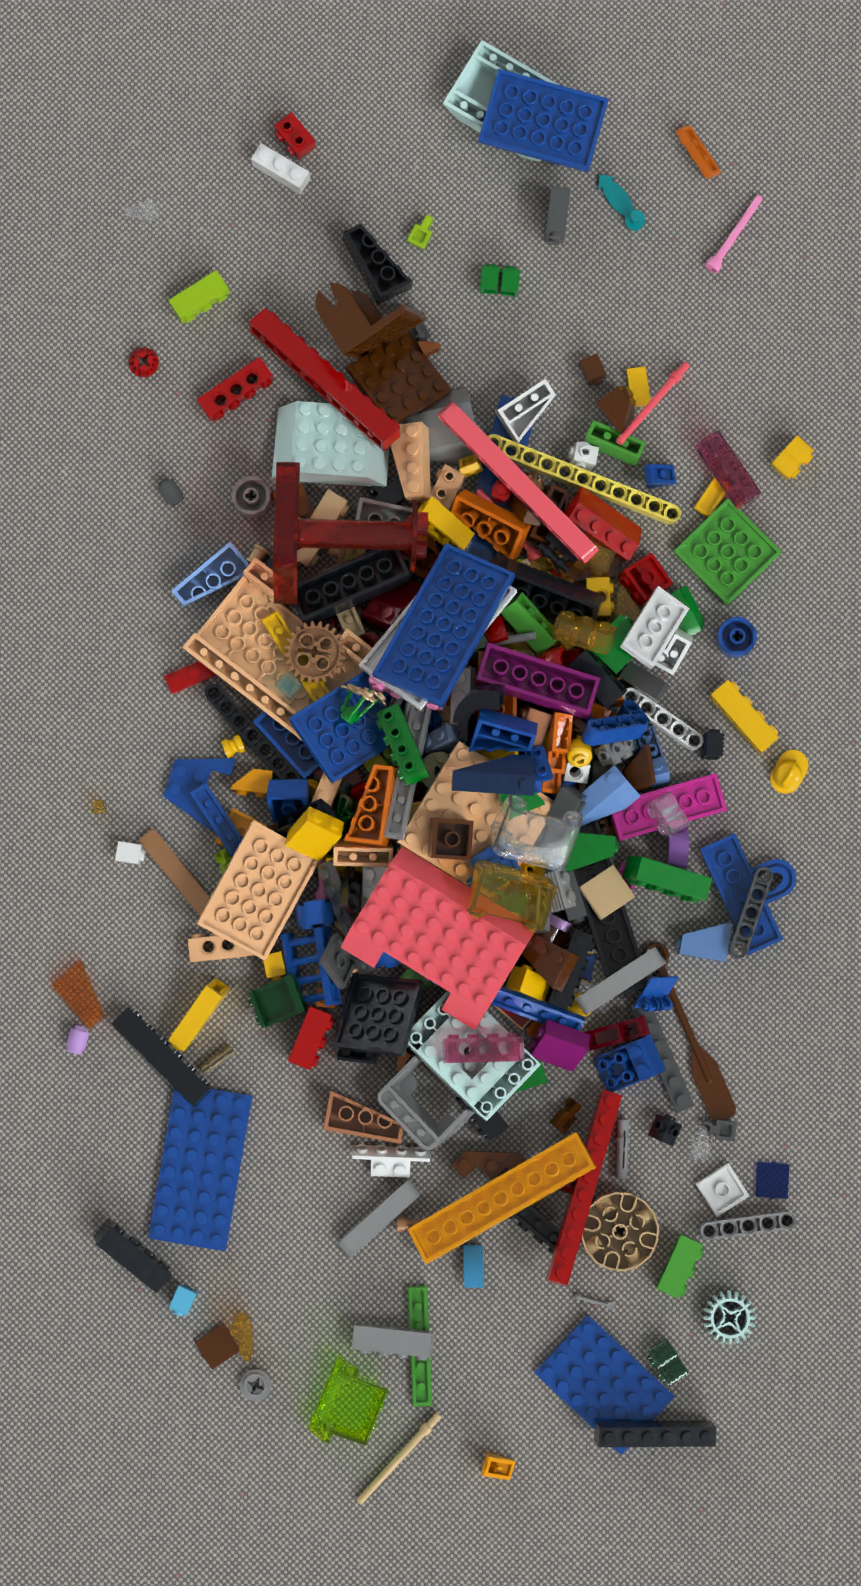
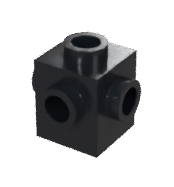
(665, 1129)

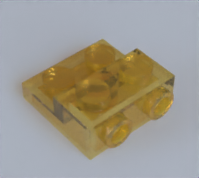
(243, 1331)

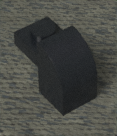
(391, 494)

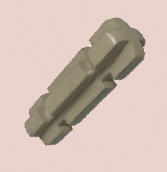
(216, 1060)

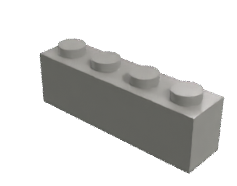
(392, 1340)

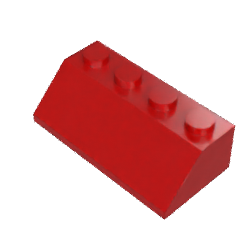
(604, 524)

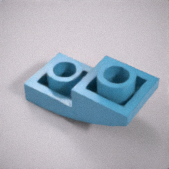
(473, 1266)

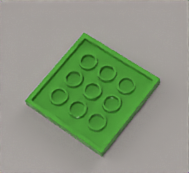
(727, 552)

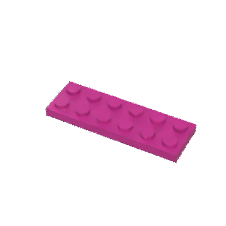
(695, 797)

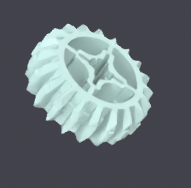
(722, 1323)

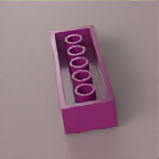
(538, 681)

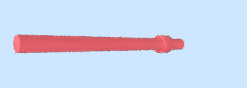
(673, 379)

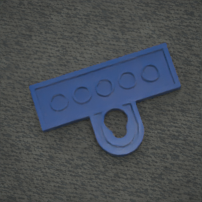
(732, 879)

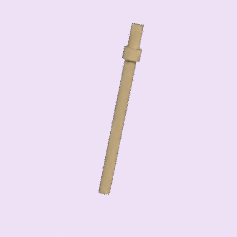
(425, 1429)

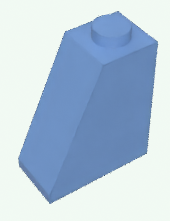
(706, 943)

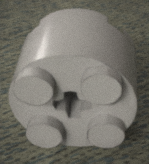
(244, 489)

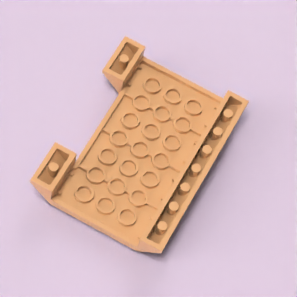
(247, 658)

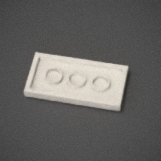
(654, 627)

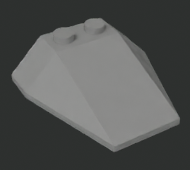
(443, 443)

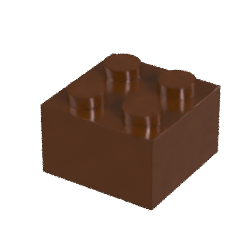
(450, 838)

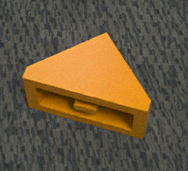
(497, 1466)

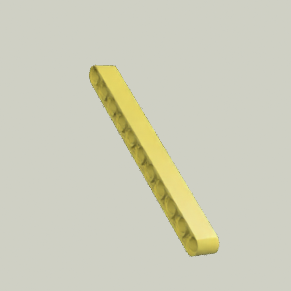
(592, 478)

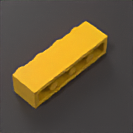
(744, 717)

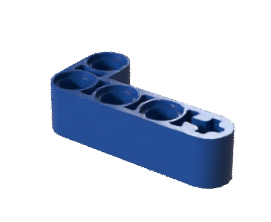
(626, 725)

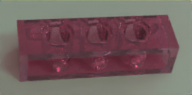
(727, 469)
(514, 1053)

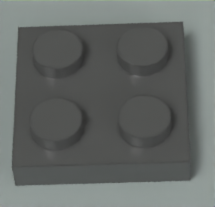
(337, 962)

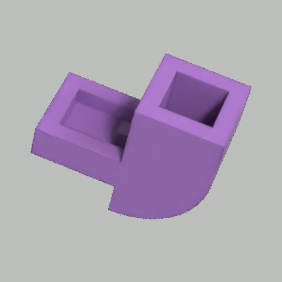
(678, 849)

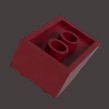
(386, 608)

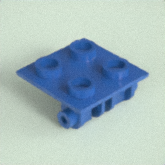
(655, 994)

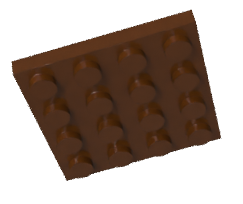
(399, 378)

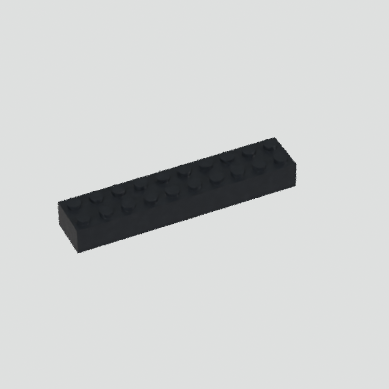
(614, 933)

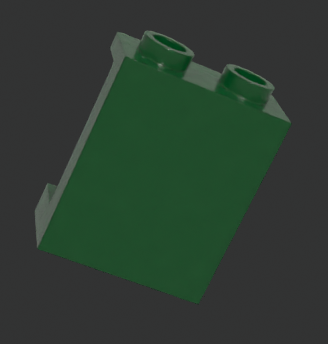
(277, 1001)

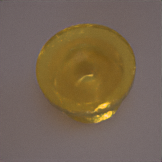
(98, 807)

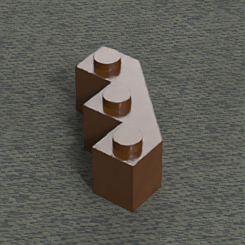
(489, 1161)

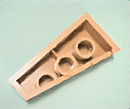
(413, 460)

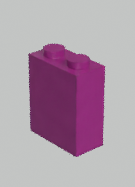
(559, 1045)

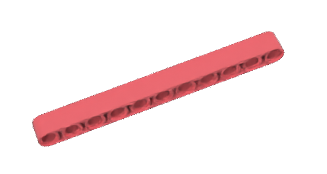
(518, 482)

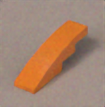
(556, 750)

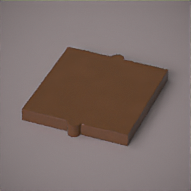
(217, 1346)

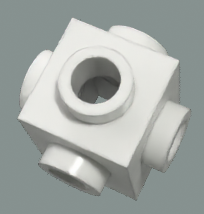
(583, 455)

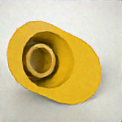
(789, 771)

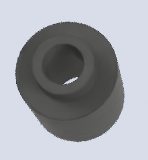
(170, 491)

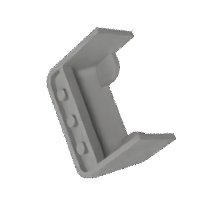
(411, 1116)

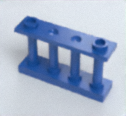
(321, 937)

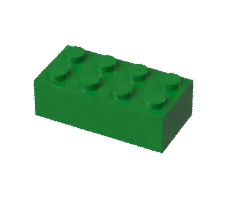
(666, 879)

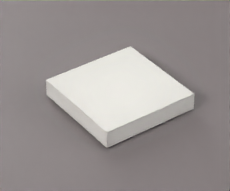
(722, 1189)

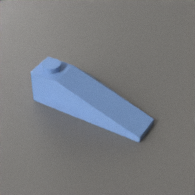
(608, 795)

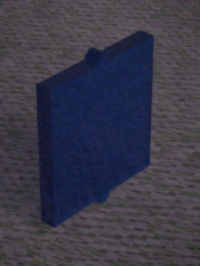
(772, 1180)

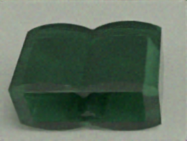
(667, 1361)

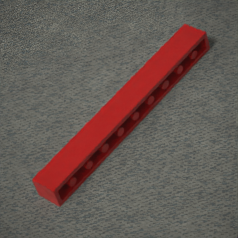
(325, 379)
(583, 1190)

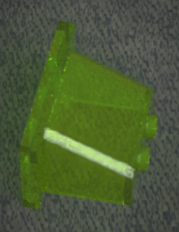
(347, 1405)

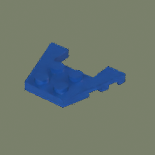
(189, 775)

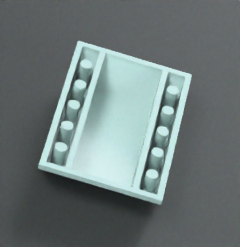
(473, 88)
(327, 447)

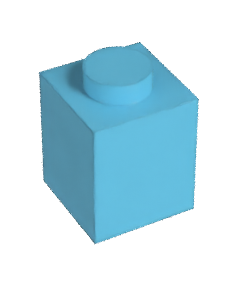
(183, 1300)

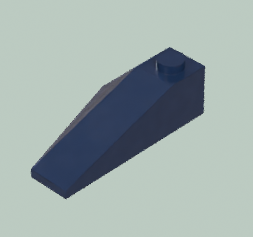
(503, 775)

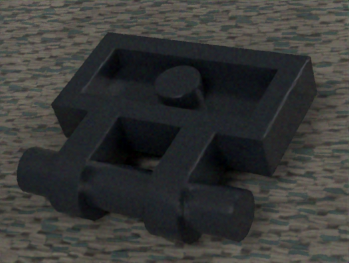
(556, 543)

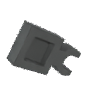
(722, 1129)

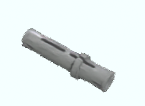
(622, 1148)

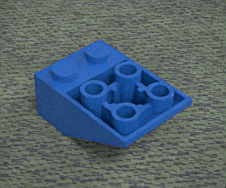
(629, 1064)

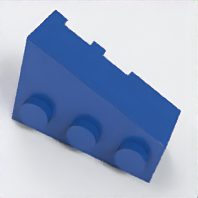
(502, 732)

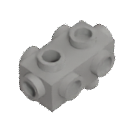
(614, 752)

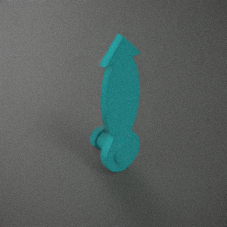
(621, 202)

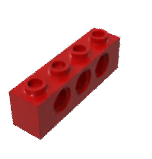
(223, 390)

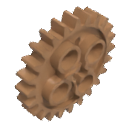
(318, 636)

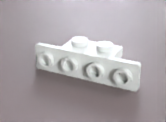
(390, 1160)

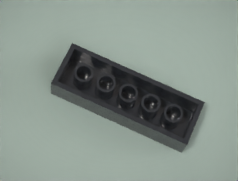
(350, 584)
(550, 592)

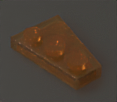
(79, 995)

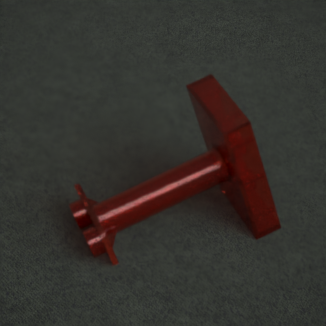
(294, 533)

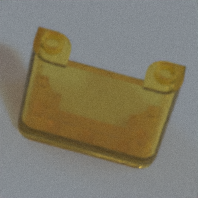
(511, 894)

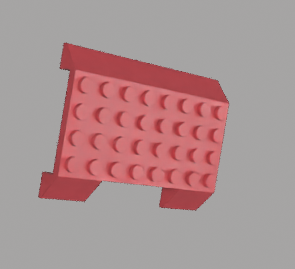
(425, 924)

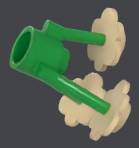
(351, 713)

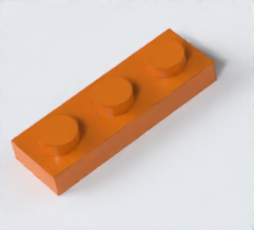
(698, 152)

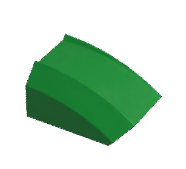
(693, 620)

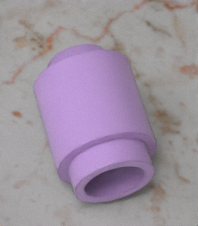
(77, 1040)

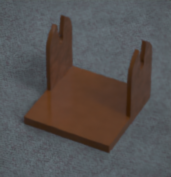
(358, 323)

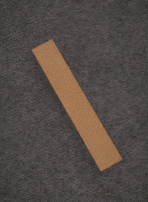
(175, 870)

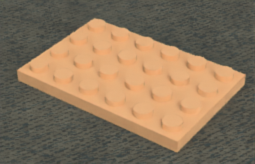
(257, 891)

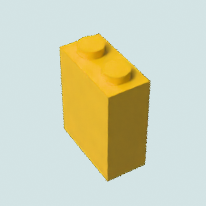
(314, 833)

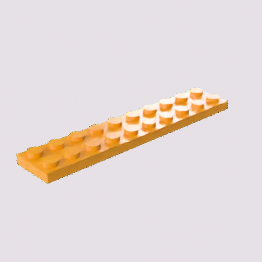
(501, 1198)

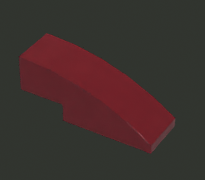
(618, 1032)

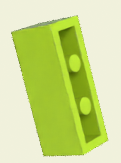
(199, 297)

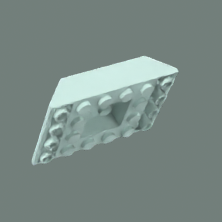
(479, 1085)

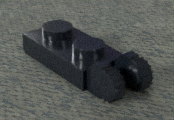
(350, 891)

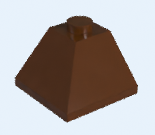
(619, 407)
(640, 770)

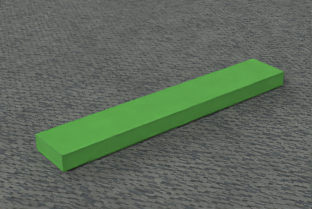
(419, 1368)

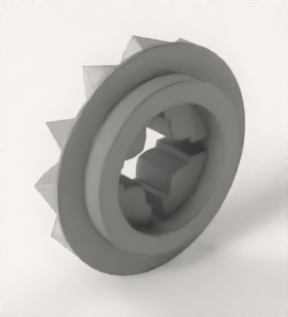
(260, 1393)

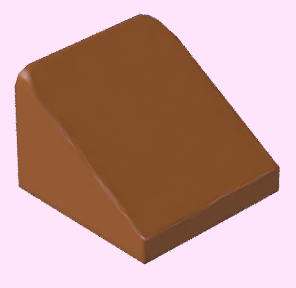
(428, 348)

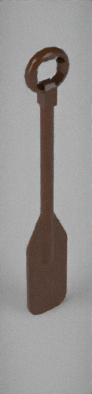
(703, 1066)

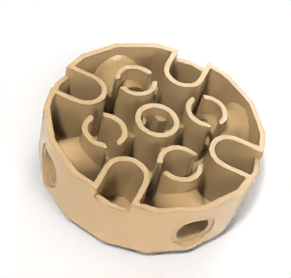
(638, 1236)

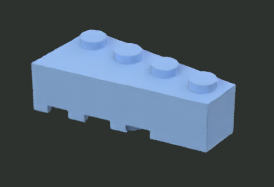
(216, 573)

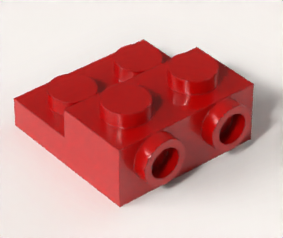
(643, 578)

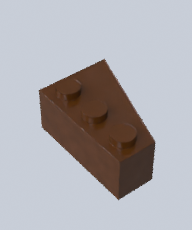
(560, 498)
(550, 961)

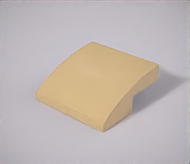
(606, 892)

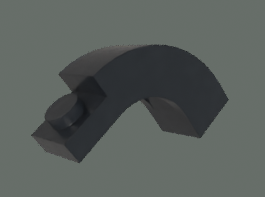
(482, 697)

